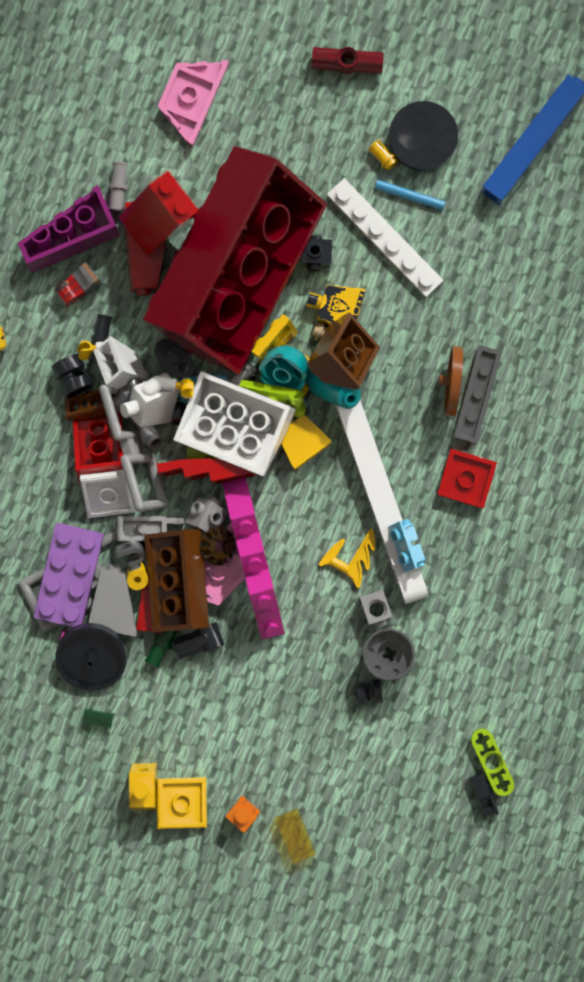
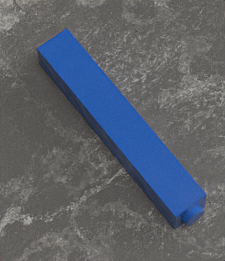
(533, 139)

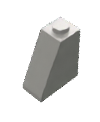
(113, 601)

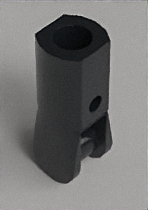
(482, 791)

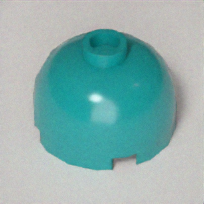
(285, 367)

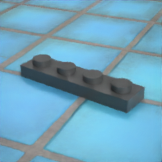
(477, 394)

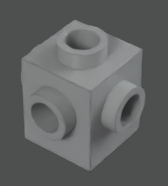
(206, 514)

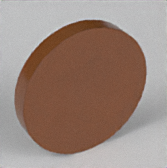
(452, 381)

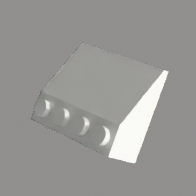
(234, 424)

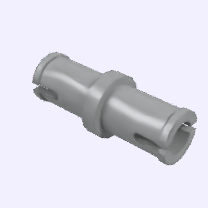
(118, 186)

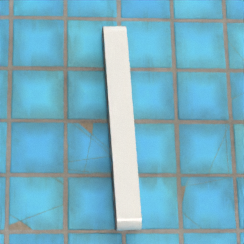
(379, 495)

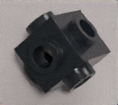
(322, 259)

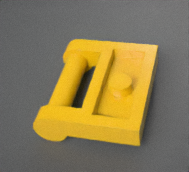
(279, 334)

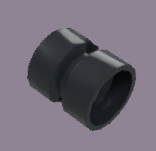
(71, 374)

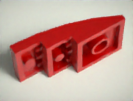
(193, 469)

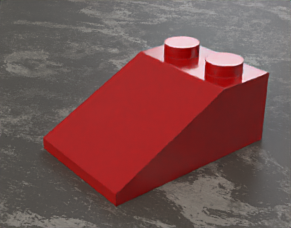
(95, 446)

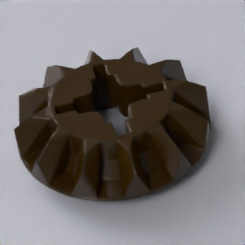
(208, 546)

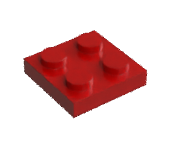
(466, 478)

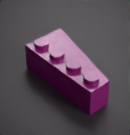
(70, 232)

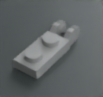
(135, 527)

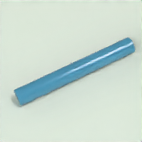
(410, 195)

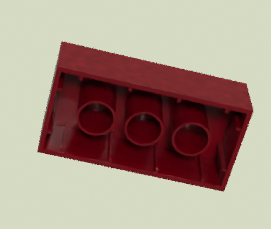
(235, 259)

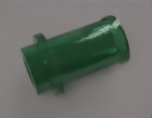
(97, 718)

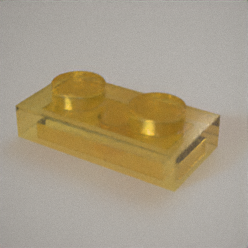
(295, 835)

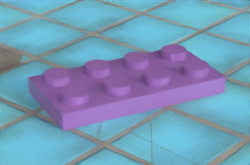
(69, 575)

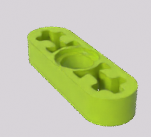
(493, 781)

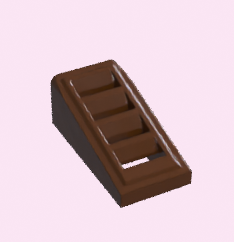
(82, 412)

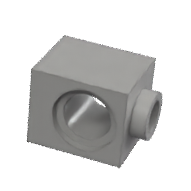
(376, 597)

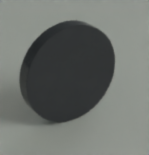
(423, 135)
(91, 656)

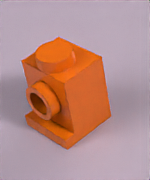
(242, 814)

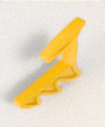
(354, 569)

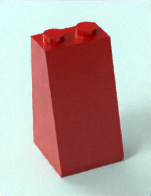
(159, 213)

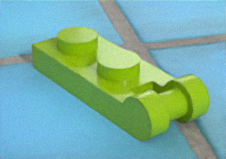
(287, 396)

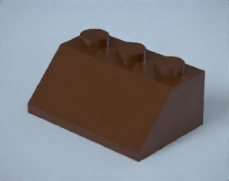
(343, 353)

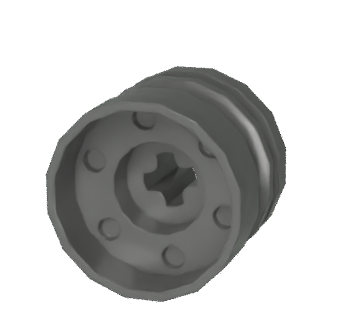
(376, 648)

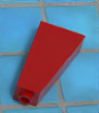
(142, 269)

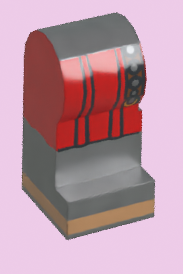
(77, 285)

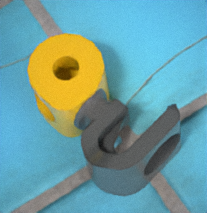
(136, 571)

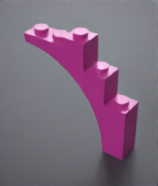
(253, 558)

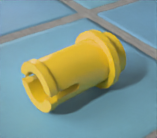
(383, 155)

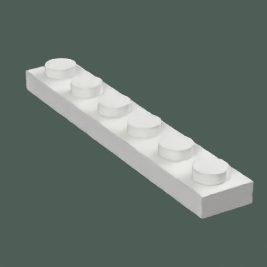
(385, 238)

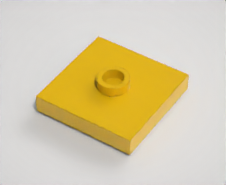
(181, 803)

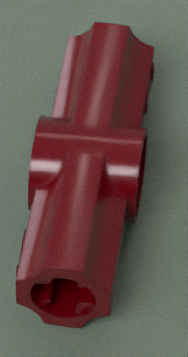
(364, 61)

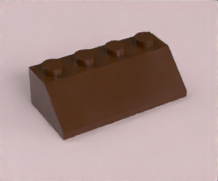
(176, 580)

